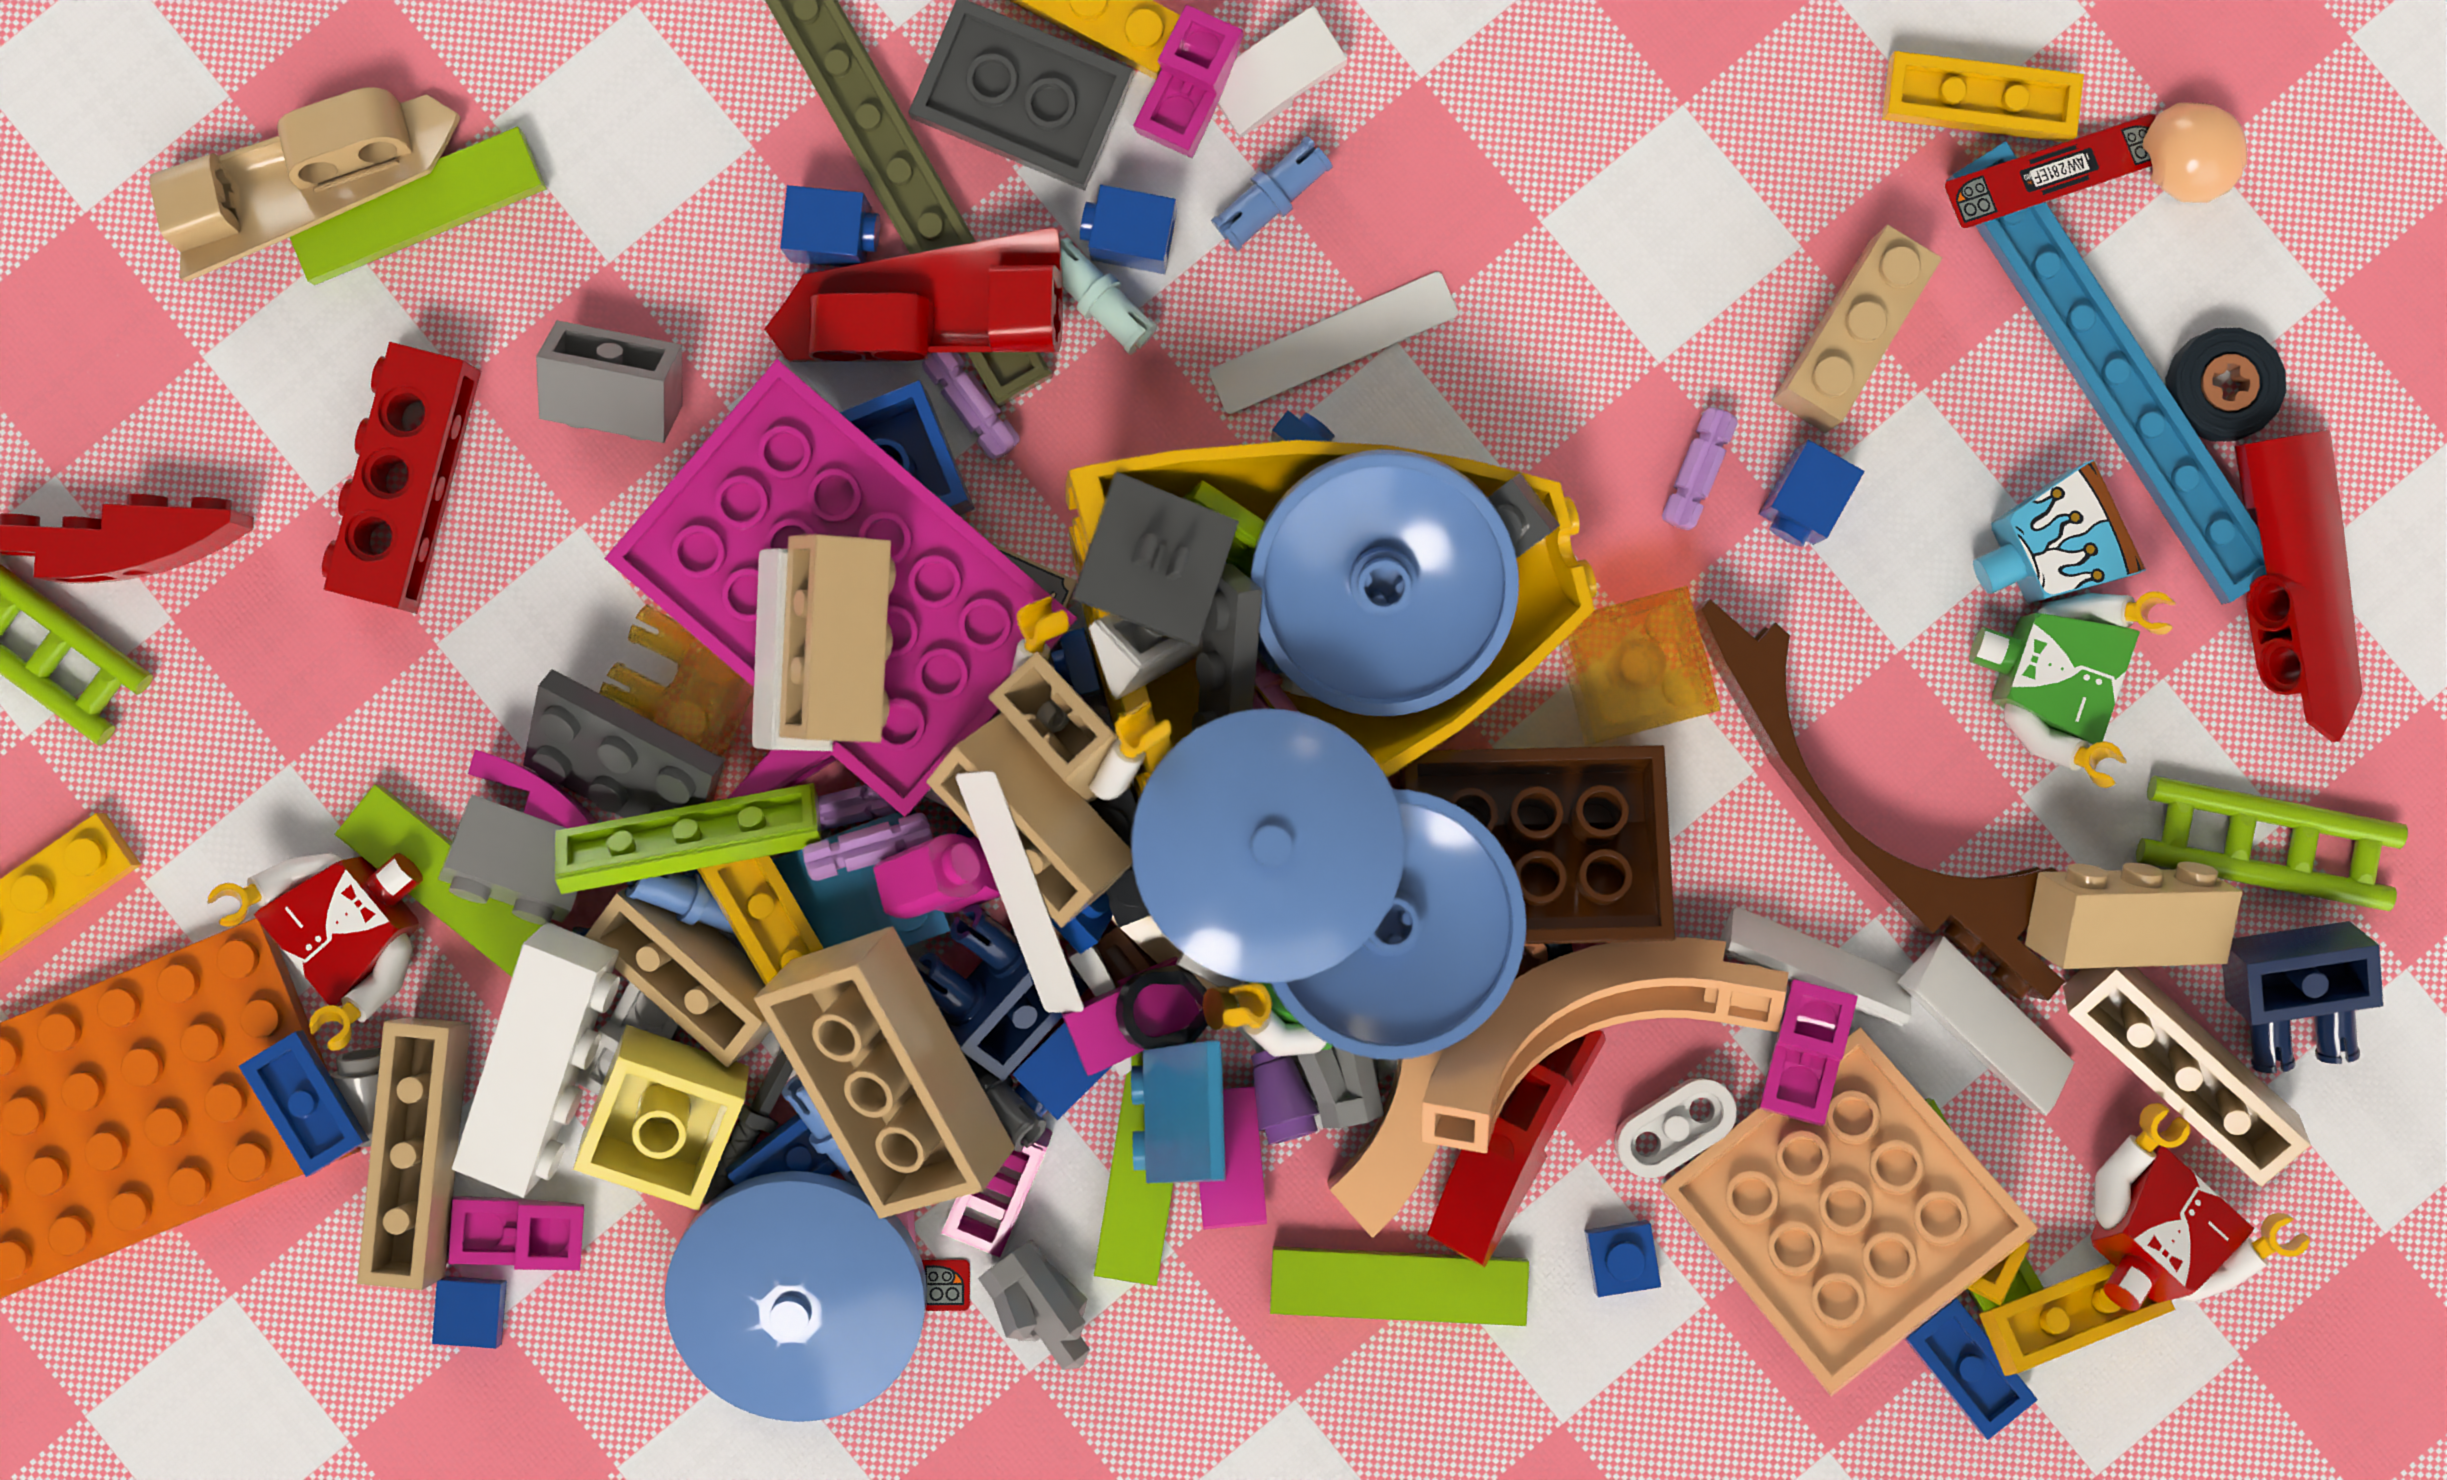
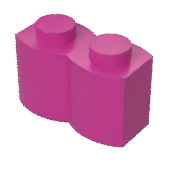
(935, 875)

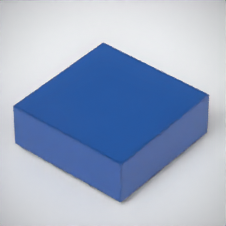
(469, 1312)

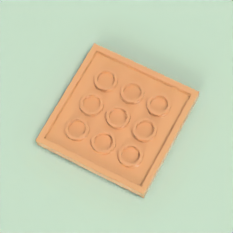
(1850, 1223)

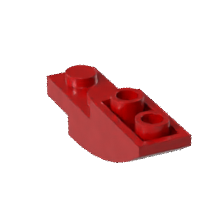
(127, 541)
(1491, 1186)

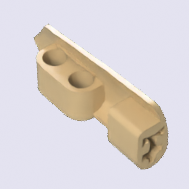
(315, 169)

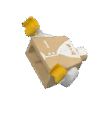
(1062, 723)

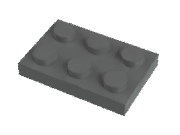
(1021, 93)
(614, 753)

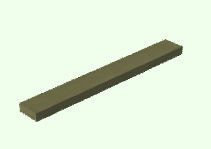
(891, 159)

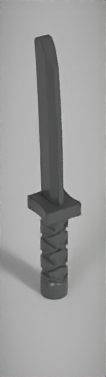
(752, 1120)

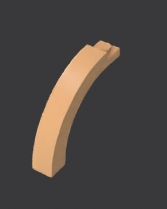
(1579, 996)
(1392, 1156)

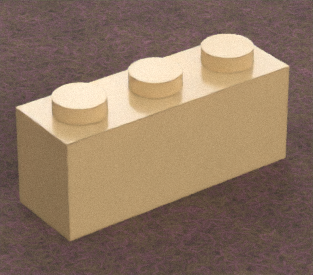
(1857, 329)
(836, 638)
(1063, 837)
(2133, 916)
(687, 974)

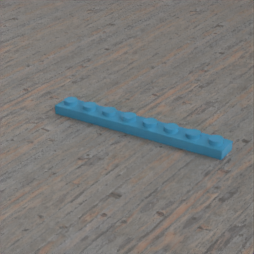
(2125, 392)

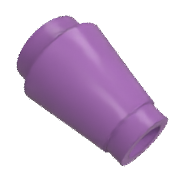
(1282, 1099)

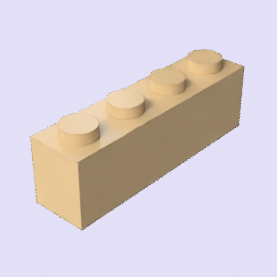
(2188, 1069)
(413, 1153)

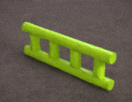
(64, 633)
(2306, 825)

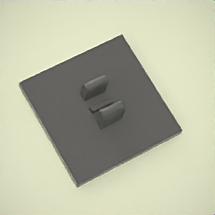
(1155, 559)

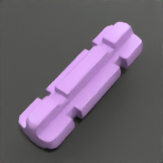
(971, 403)
(1699, 468)
(852, 807)
(865, 846)

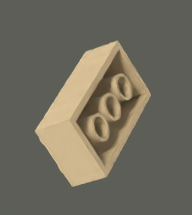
(885, 1073)

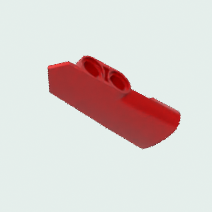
(942, 300)
(2304, 602)

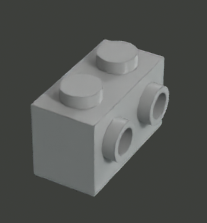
(609, 381)
(507, 859)

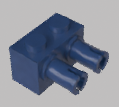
(2302, 975)
(997, 1007)

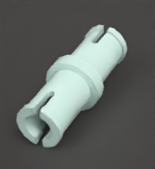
(1100, 298)

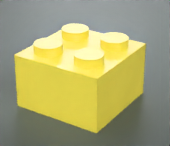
(662, 1118)

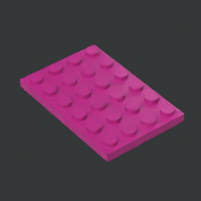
(801, 468)

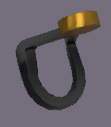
(1213, 1004)

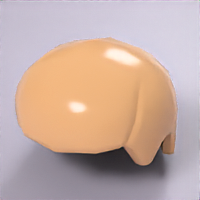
(2196, 151)

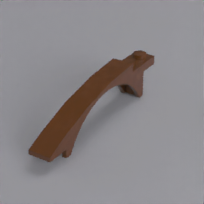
(1979, 911)

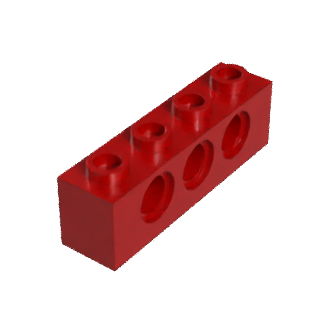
(416, 510)

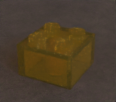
(1638, 667)

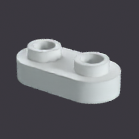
(1676, 1132)

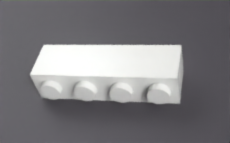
(536, 1060)

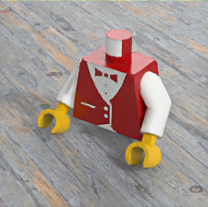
(338, 927)
(2169, 1227)

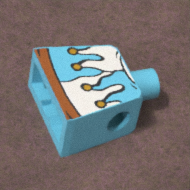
(2060, 540)

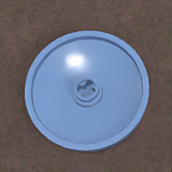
(1385, 582)
(1267, 845)
(1438, 953)
(795, 1297)

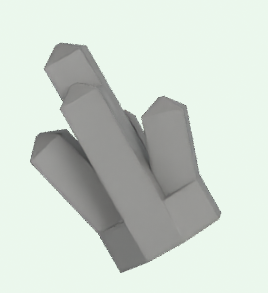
(1343, 1087)
(1038, 1304)

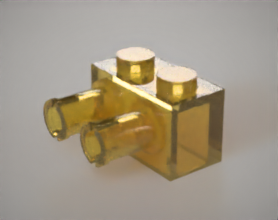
(701, 701)

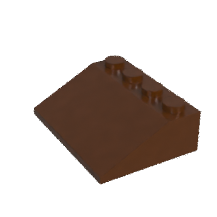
(1578, 829)

